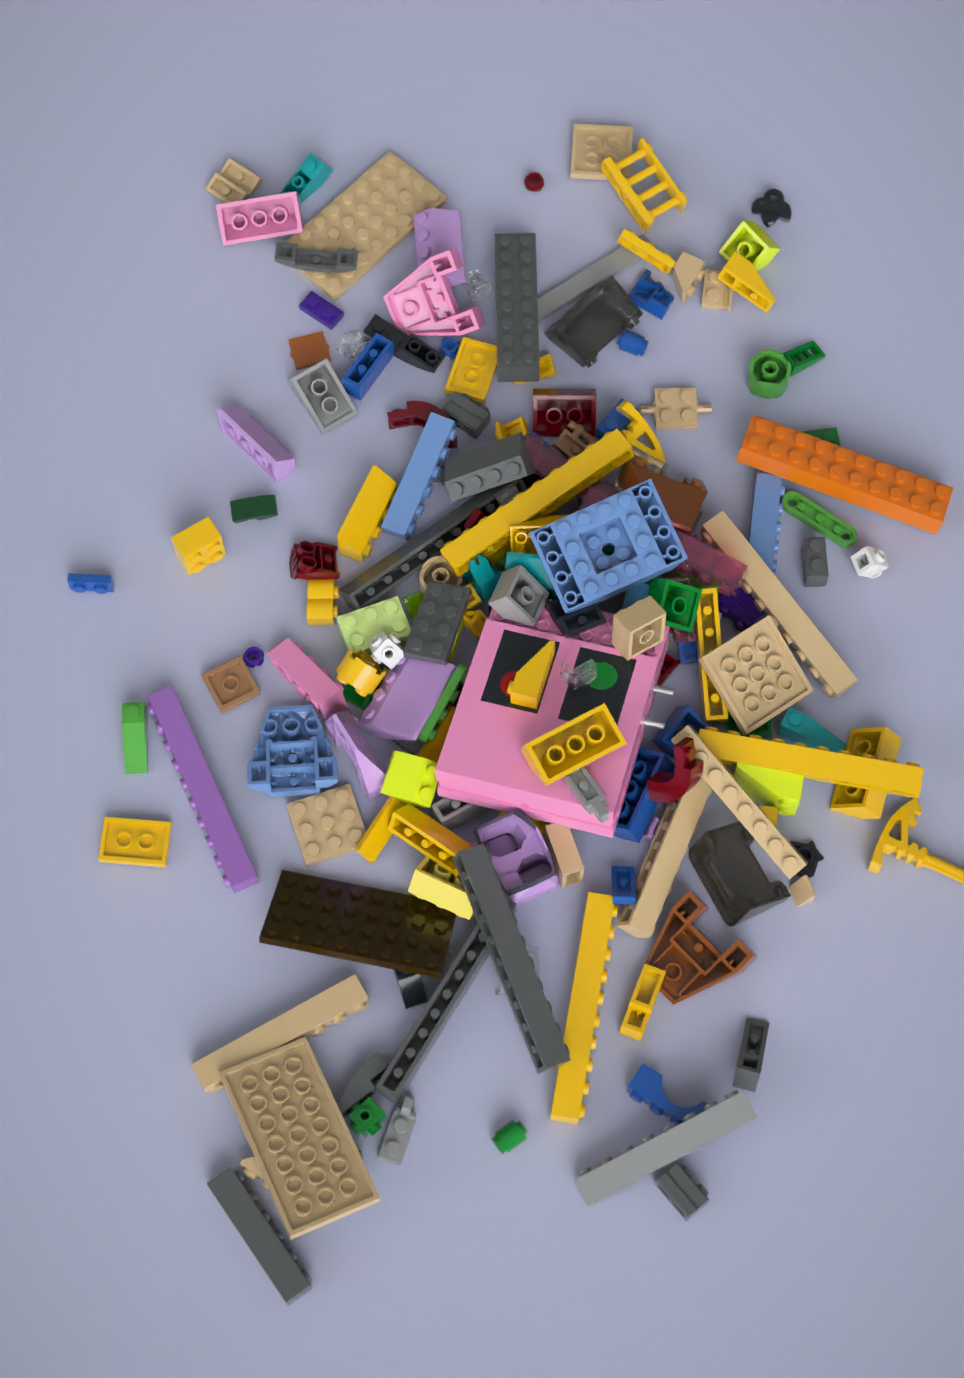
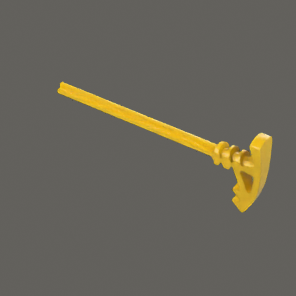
(635, 430)
(886, 844)

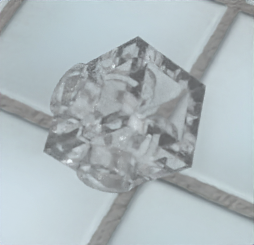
(352, 344)

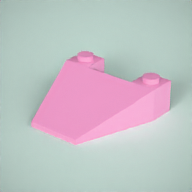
(426, 303)

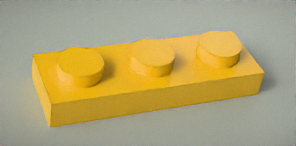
(646, 251)

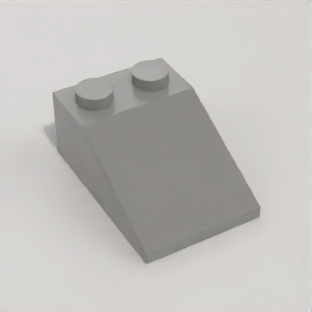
(323, 396)

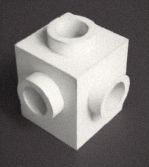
(869, 562)
(386, 649)

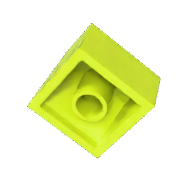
(752, 243)
(410, 779)

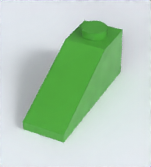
(135, 737)

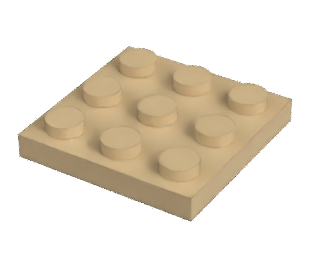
(594, 144)
(327, 824)

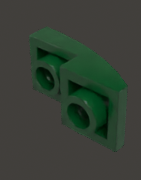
(253, 508)

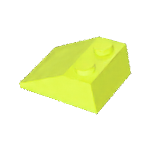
(771, 786)

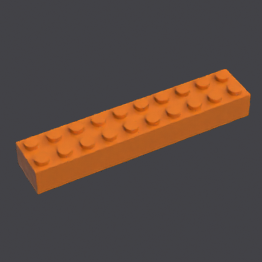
(844, 474)

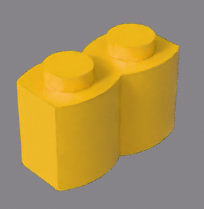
(321, 602)

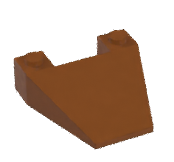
(680, 499)
(690, 957)

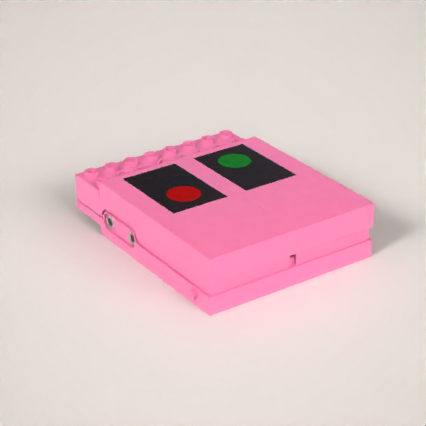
(485, 738)

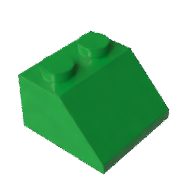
(678, 602)

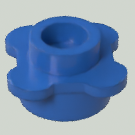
(449, 343)

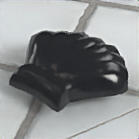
(811, 855)

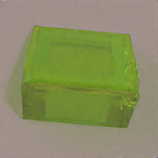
(412, 603)

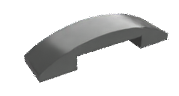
(315, 260)

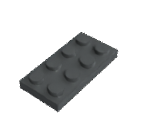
(437, 622)

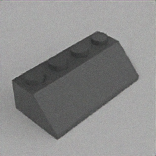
(487, 467)

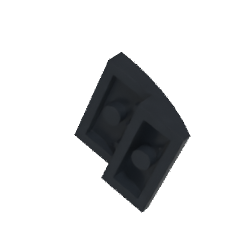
(577, 621)

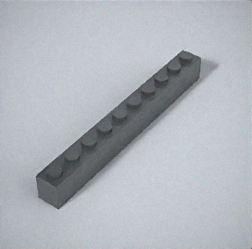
(413, 554)
(511, 958)
(435, 1016)

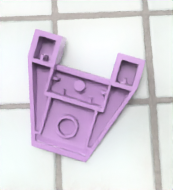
(345, 731)

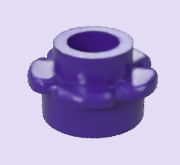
(249, 653)

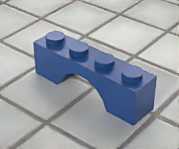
(647, 1087)

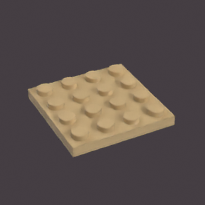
(756, 675)

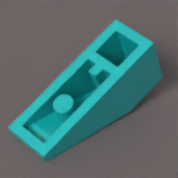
(803, 729)

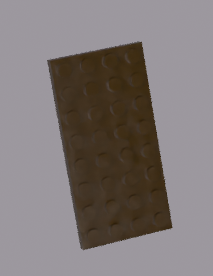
(358, 924)

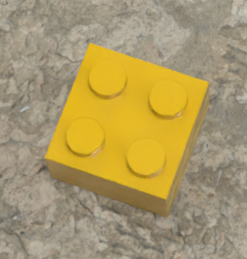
(198, 546)

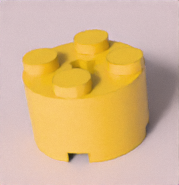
(360, 671)

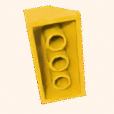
(366, 515)
(573, 745)
(861, 802)

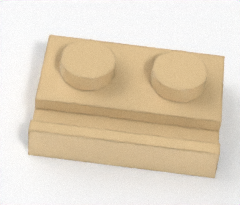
(716, 293)

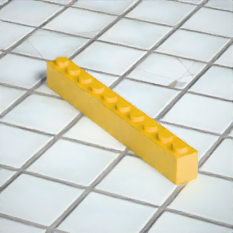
(538, 501)
(817, 763)
(583, 1007)

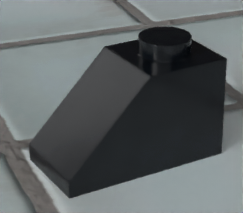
(411, 988)

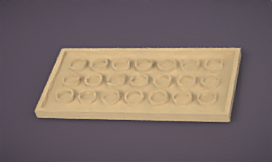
(368, 217)
(299, 1138)

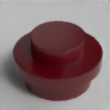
(534, 182)

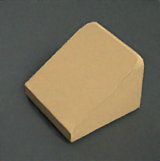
(802, 891)

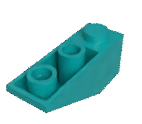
(308, 177)

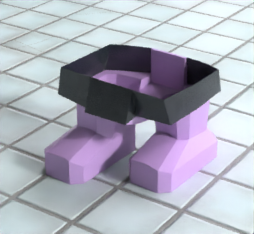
(519, 859)

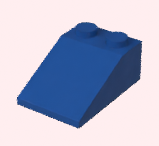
(674, 724)

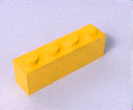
(427, 836)

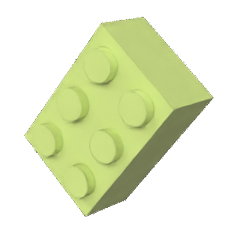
(363, 624)

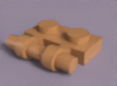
(568, 442)

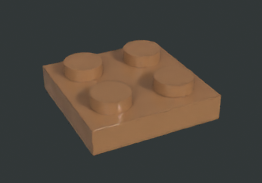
(231, 684)

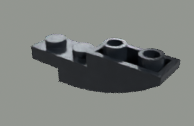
(406, 348)

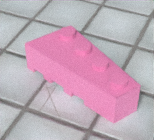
(308, 678)

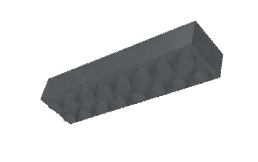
(516, 307)

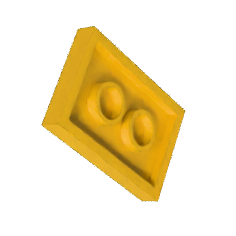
(473, 369)
(135, 842)

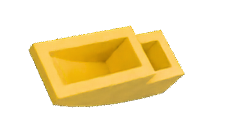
(642, 1002)

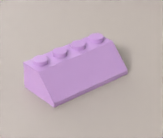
(438, 231)
(256, 442)

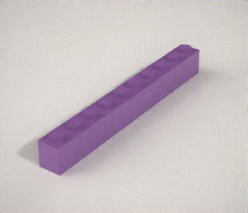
(203, 790)

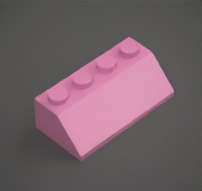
(260, 218)

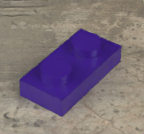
(321, 310)

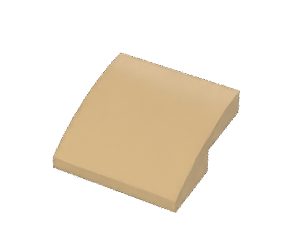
(233, 183)

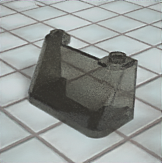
(594, 322)
(734, 875)

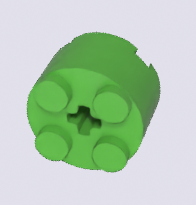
(768, 374)

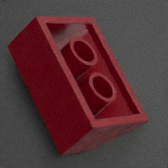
(557, 407)

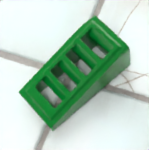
(803, 363)

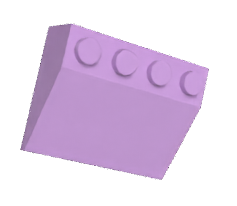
(406, 699)

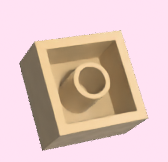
(638, 627)

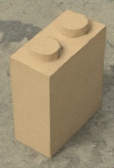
(564, 853)

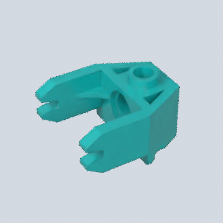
(482, 577)

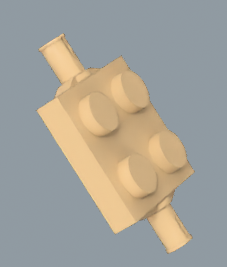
(675, 408)

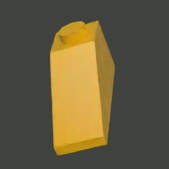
(745, 280)
(531, 678)

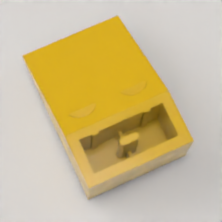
(519, 534)

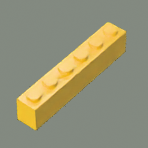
(709, 638)

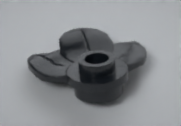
(772, 210)

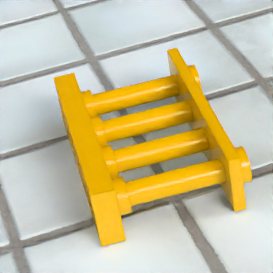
(634, 201)

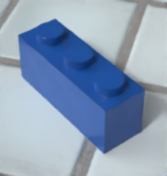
(368, 366)

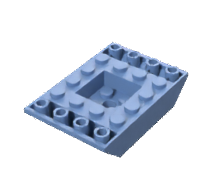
(630, 522)

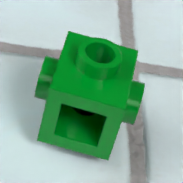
(369, 1110)

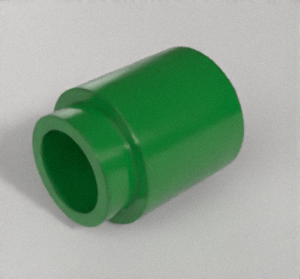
(509, 1136)

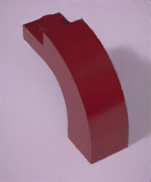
(415, 415)
(669, 787)

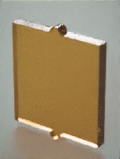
(309, 350)

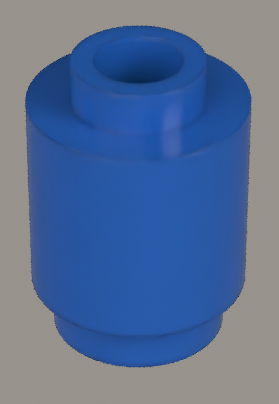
(632, 343)

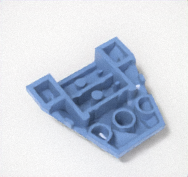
(292, 754)

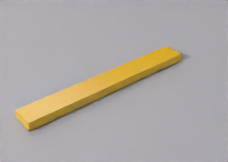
(378, 832)

